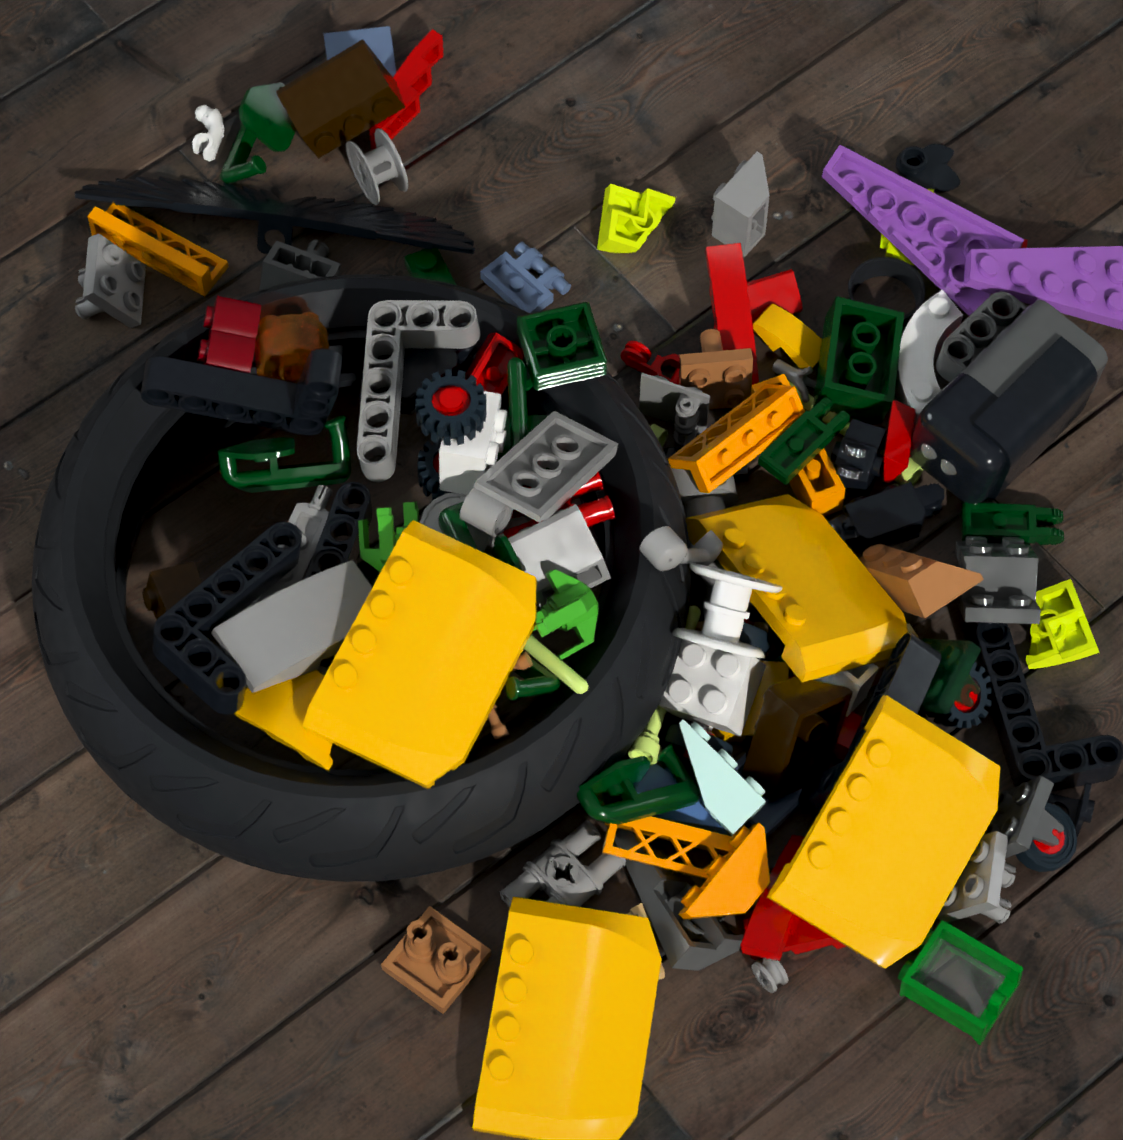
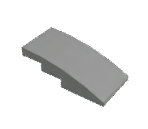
(295, 626)

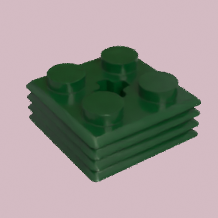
(582, 348)

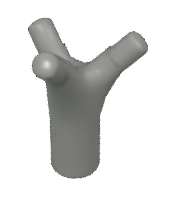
(796, 376)

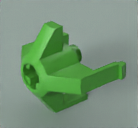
(387, 538)
(568, 608)

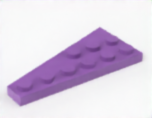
(918, 223)
(1071, 279)

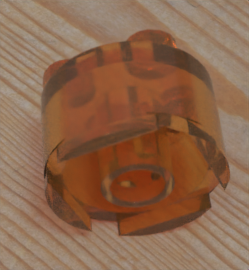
(286, 343)

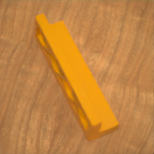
(158, 253)
(739, 436)
(669, 831)

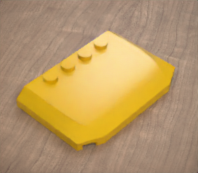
(829, 604)
(425, 656)
(891, 836)
(568, 1024)

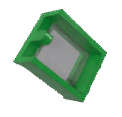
(960, 980)

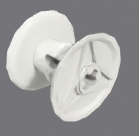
(726, 611)

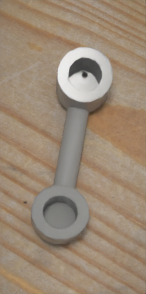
(667, 550)

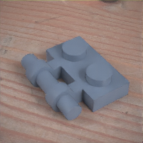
(518, 286)

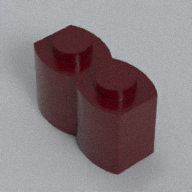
(231, 334)

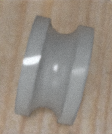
(769, 974)

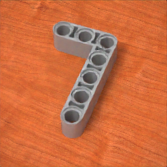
(389, 372)

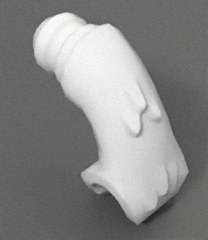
(209, 141)

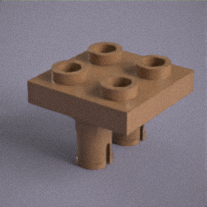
(718, 372)
(436, 959)

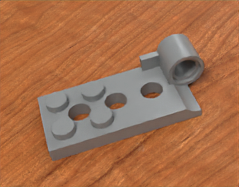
(500, 488)

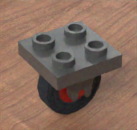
(1036, 830)

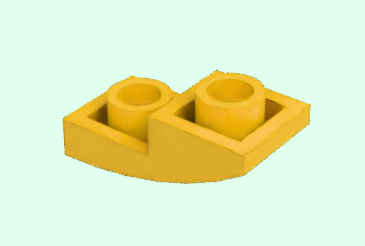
(786, 331)

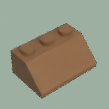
(915, 581)

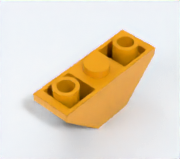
(732, 880)

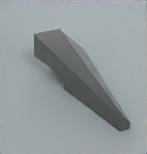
(686, 942)

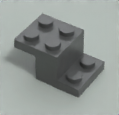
(1007, 584)

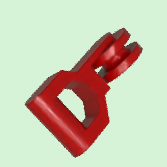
(637, 355)

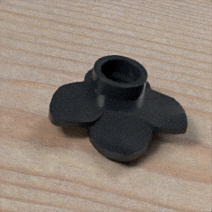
(931, 167)

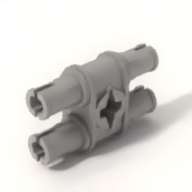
(562, 861)

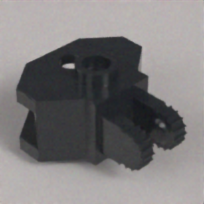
(860, 457)

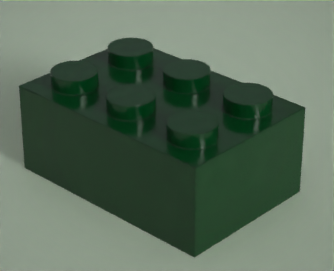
(859, 358)

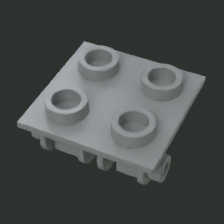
(675, 404)

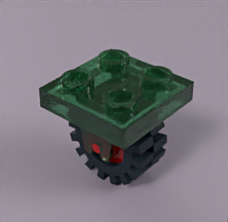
(958, 687)

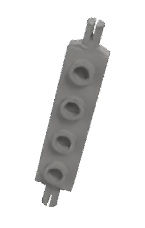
(310, 520)

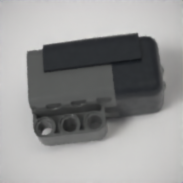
(1004, 395)

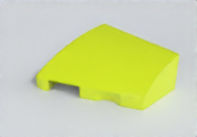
(630, 218)
(1062, 628)

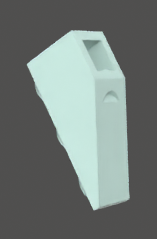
(722, 789)

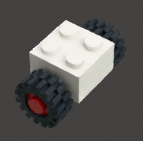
(469, 429)

